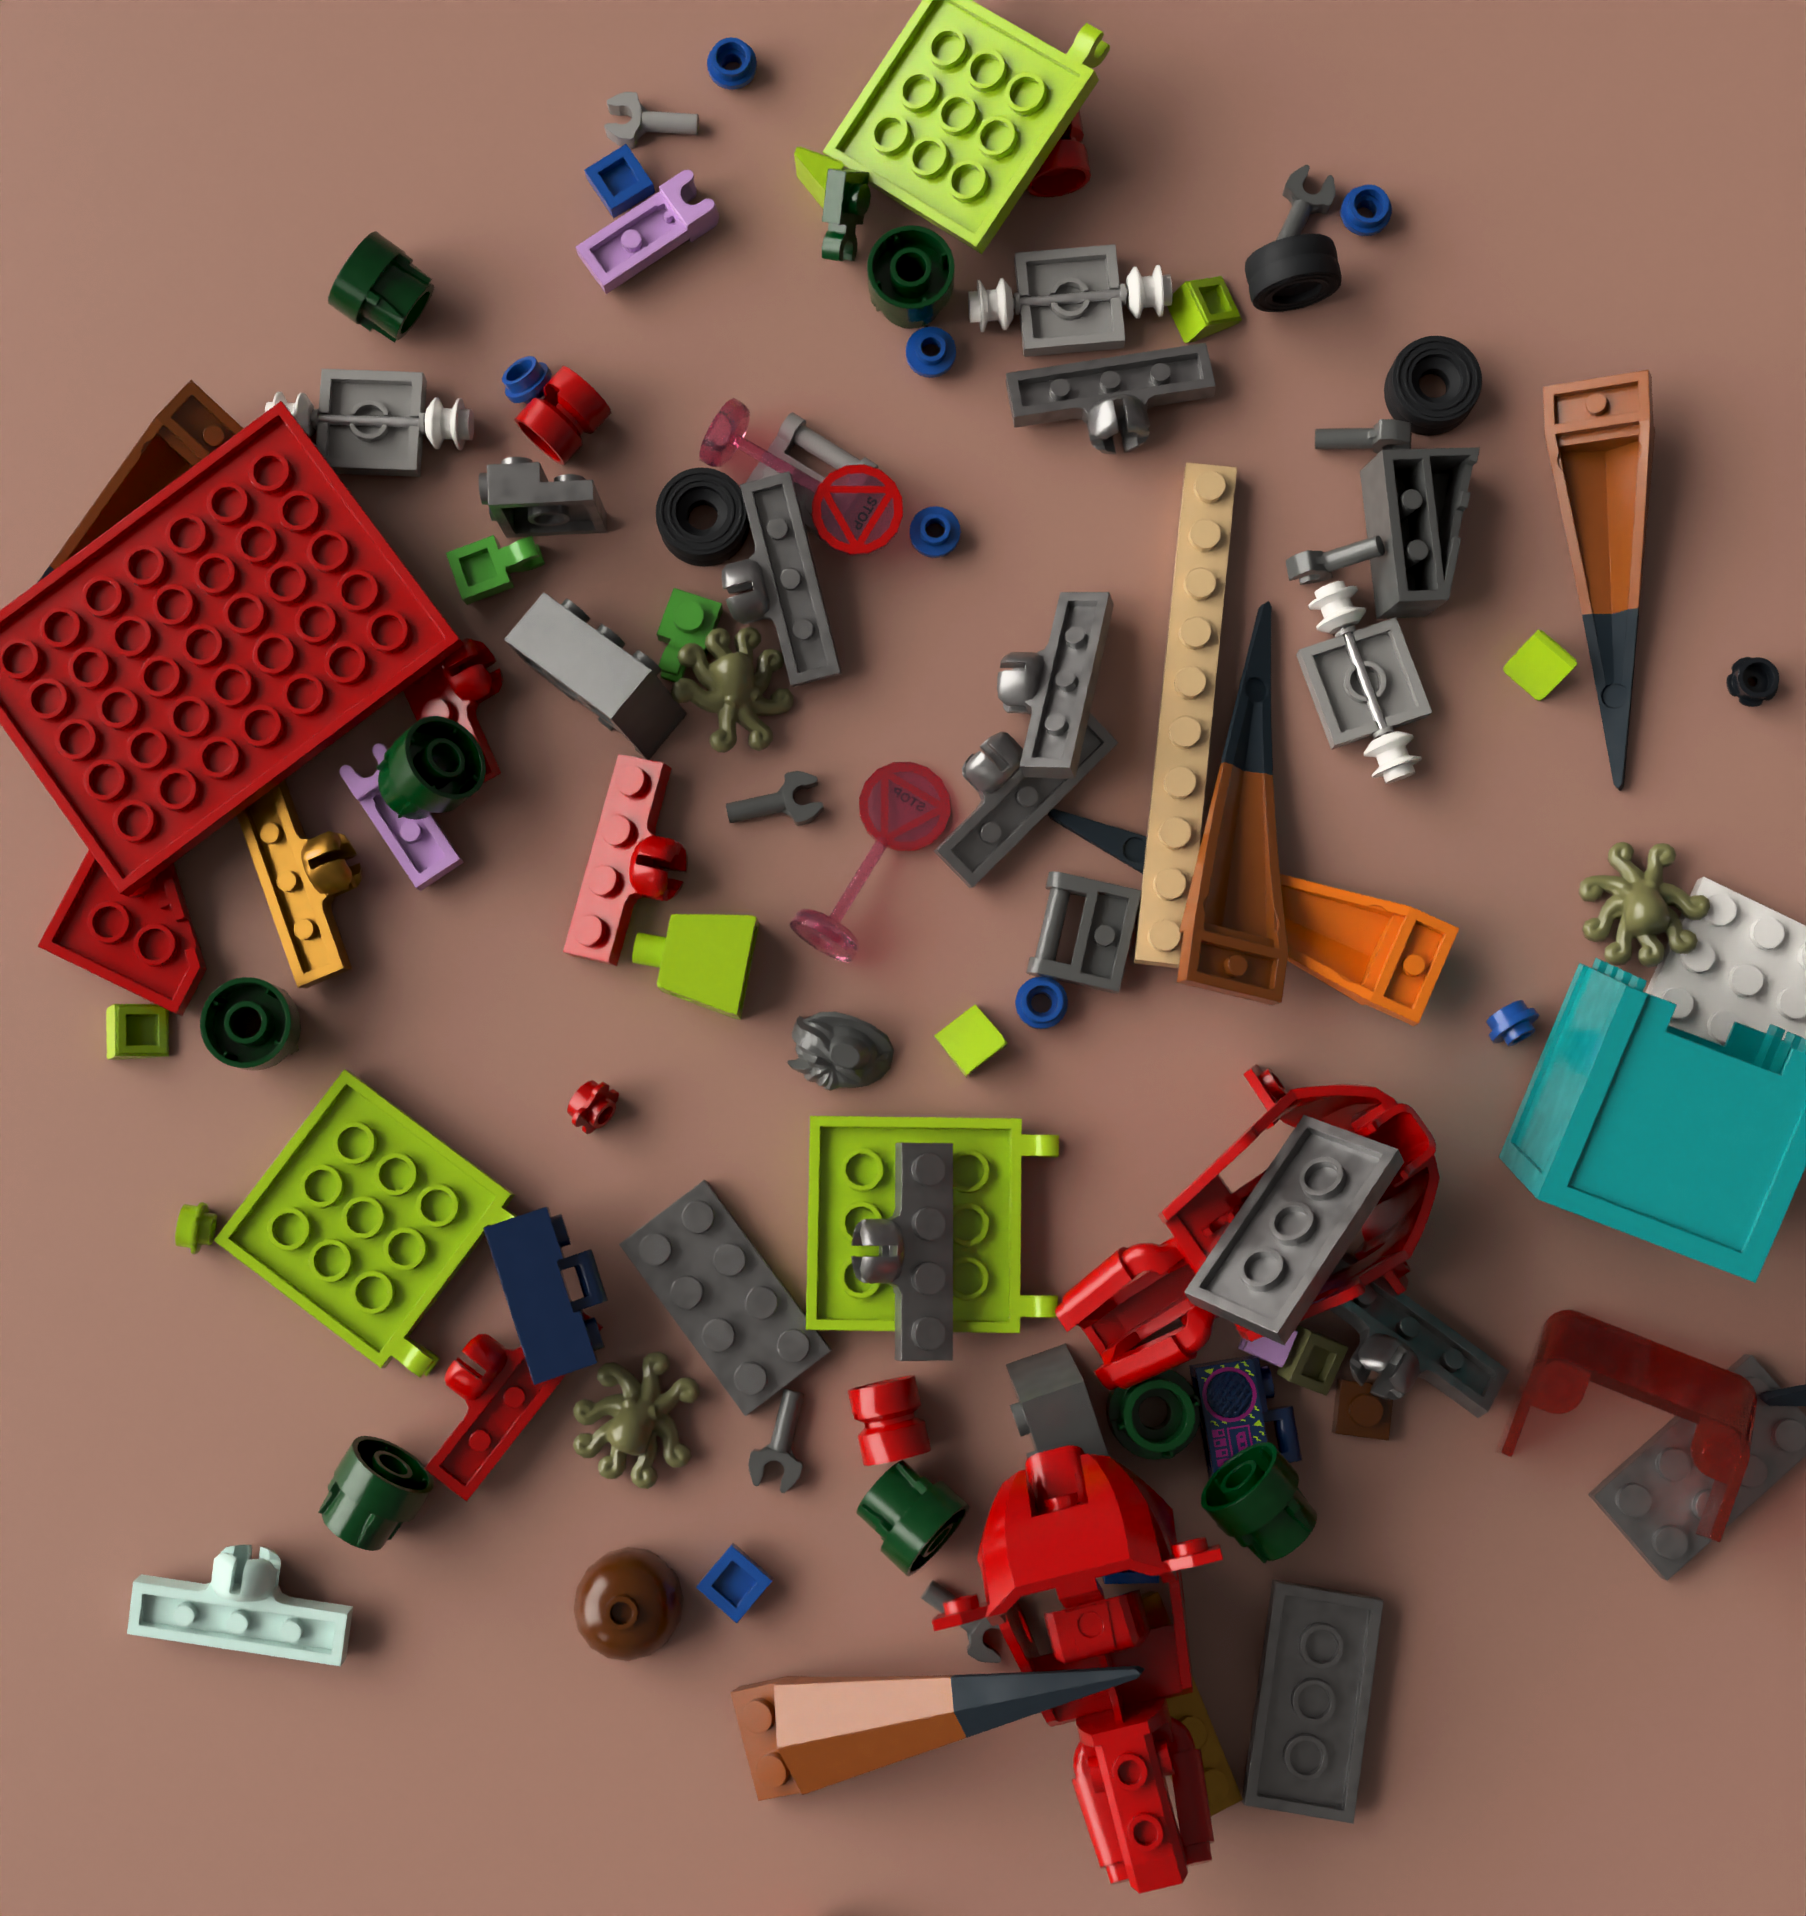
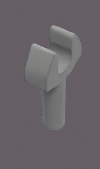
(645, 121)

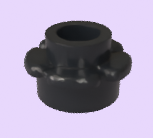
(1766, 681)

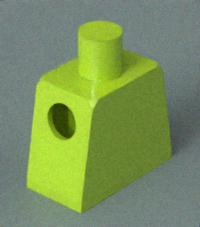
(703, 959)

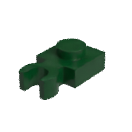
(844, 208)

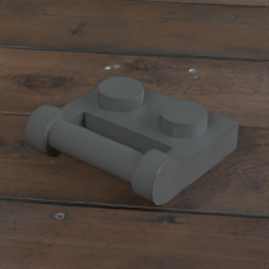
(1101, 936)

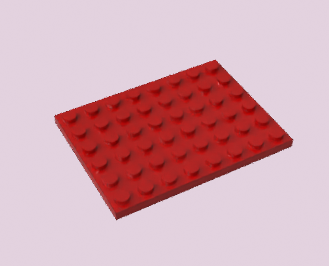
(210, 648)

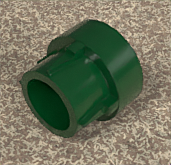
(904, 252)
(381, 288)
(431, 768)
(223, 1020)
(1172, 1434)
(374, 1492)
(1260, 1502)
(911, 1516)

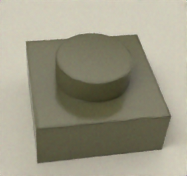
(1313, 1361)

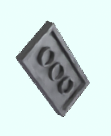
(1294, 1228)
(725, 1297)
(1662, 1495)
(1312, 1701)

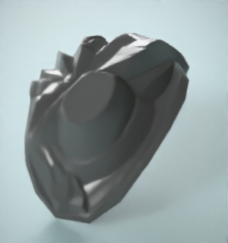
(840, 1051)

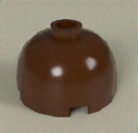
(628, 1604)

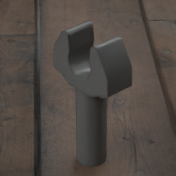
(1304, 203)
(1386, 435)
(1318, 565)
(779, 802)
(781, 1443)
(977, 1648)

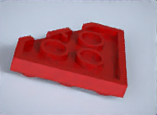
(132, 940)

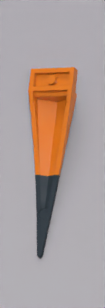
(1351, 941)

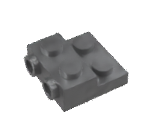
(532, 506)

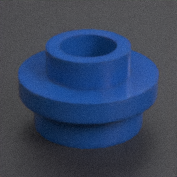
(729, 51)
(1367, 197)
(930, 365)
(526, 380)
(931, 546)
(1053, 991)
(1512, 1023)

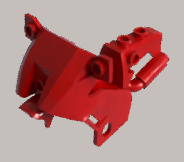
(1124, 1308)
(1061, 1530)

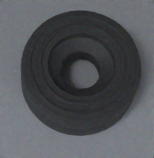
(1293, 272)
(1439, 357)
(698, 488)

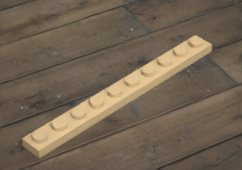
(1185, 710)

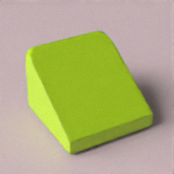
(813, 170)
(1203, 308)
(1539, 665)
(137, 1031)
(971, 1040)

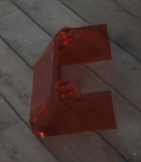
(1585, 1349)

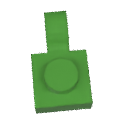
(485, 567)
(685, 621)

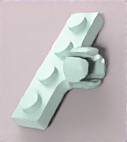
(241, 1611)

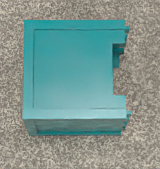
(1662, 1125)

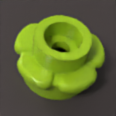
(195, 1227)

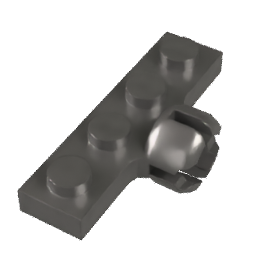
(1111, 392)
(783, 581)
(1058, 684)
(1009, 801)
(916, 1251)
(1409, 1342)

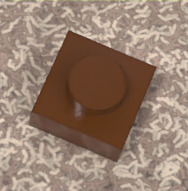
(1360, 1412)

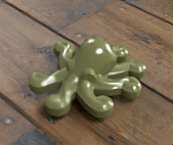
(733, 686)
(1643, 907)
(638, 1419)

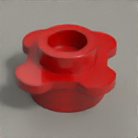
(592, 1106)

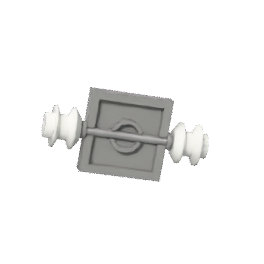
(1070, 299)
(377, 421)
(1364, 682)

